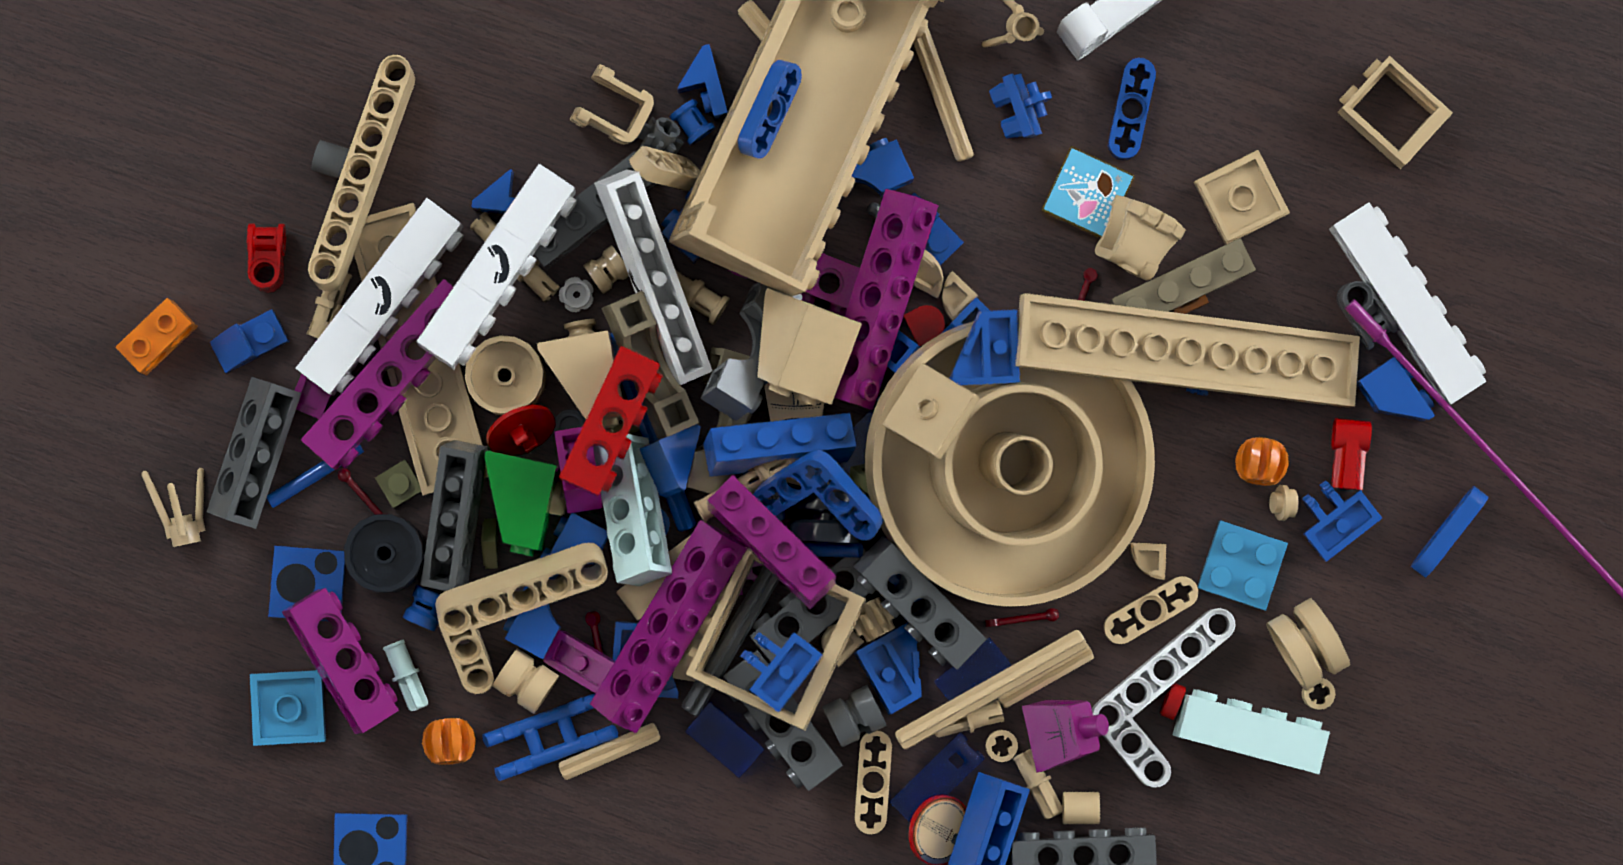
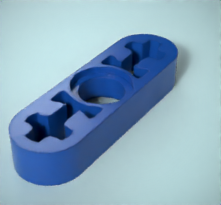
(780, 88)
(1117, 132)
(1449, 531)

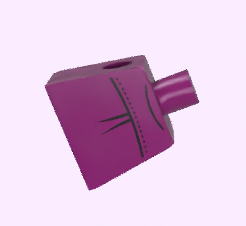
(1062, 731)

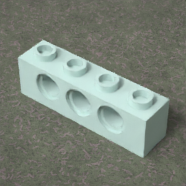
(634, 518)

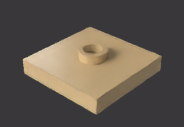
(1241, 197)
(931, 411)

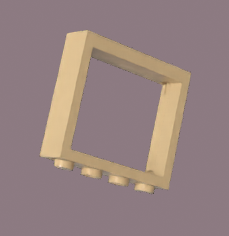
(714, 625)

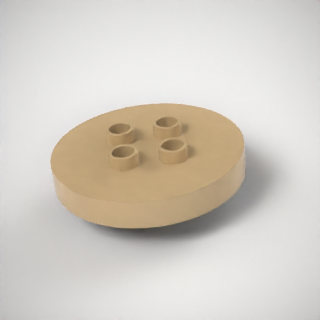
(1028, 492)

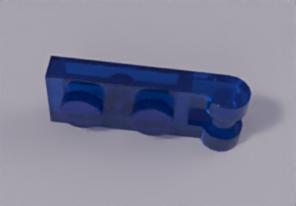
(937, 776)

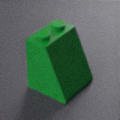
(522, 499)

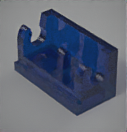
(725, 739)

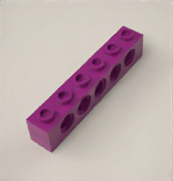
(884, 291)
(322, 435)
(668, 626)

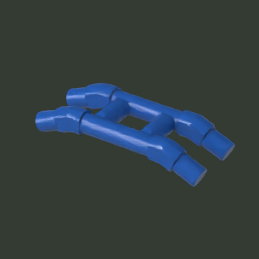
(539, 756)

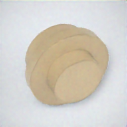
(1284, 502)

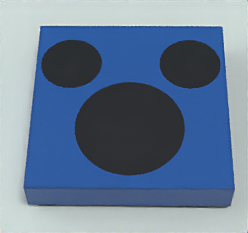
(301, 572)
(370, 839)

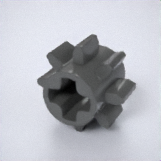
(661, 135)

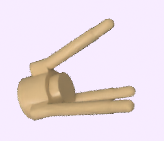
(1019, 26)
(181, 528)

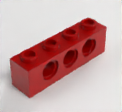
(625, 367)

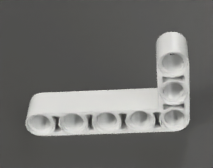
(1095, 24)
(1153, 688)

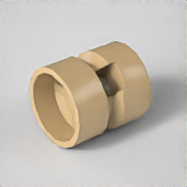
(525, 680)

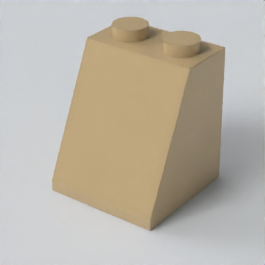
(804, 348)
(581, 368)

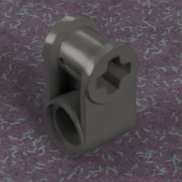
(1372, 306)

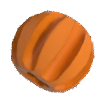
(1262, 461)
(448, 741)

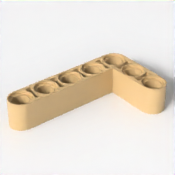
(510, 603)

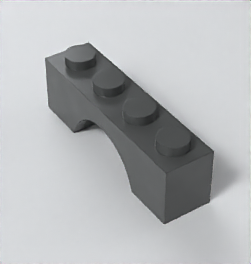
(735, 382)

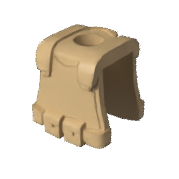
(605, 77)
(1138, 237)

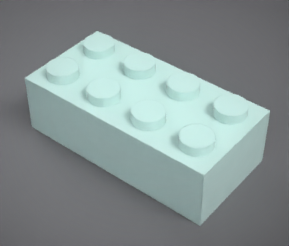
(1251, 733)

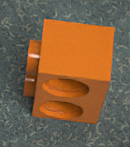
(156, 336)

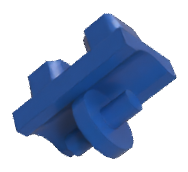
(1025, 120)

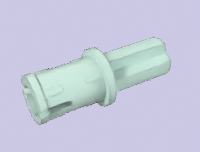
(406, 675)

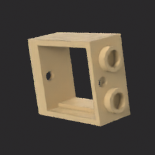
(1416, 90)

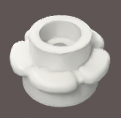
(575, 304)

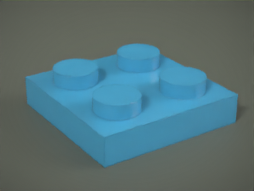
(1242, 565)
(287, 708)

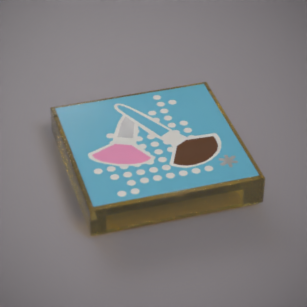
(1085, 191)

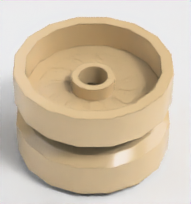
(517, 357)
(1313, 641)

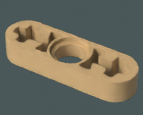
(665, 168)
(1169, 589)
(862, 808)

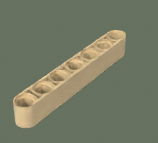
(365, 189)

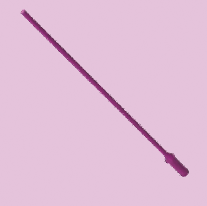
(1379, 335)

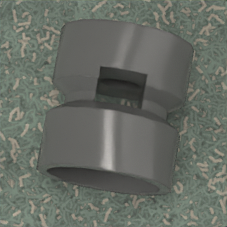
(854, 716)

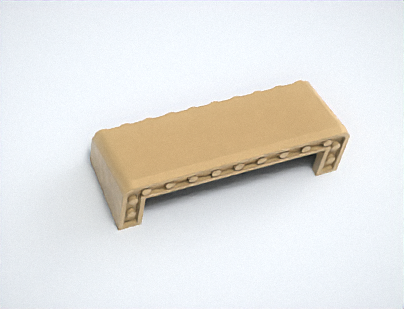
(774, 210)

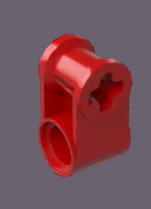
(266, 248)

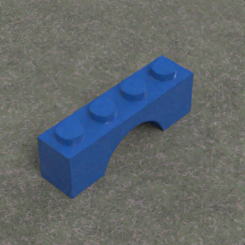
(884, 167)
(748, 445)
(537, 627)

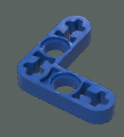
(816, 482)

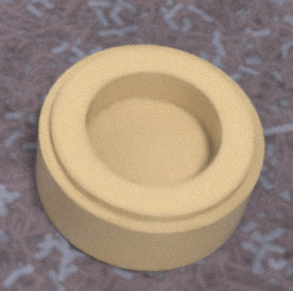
(848, 15)

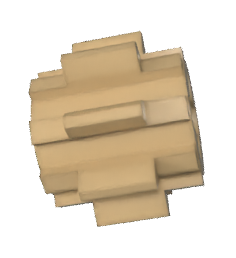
(873, 620)

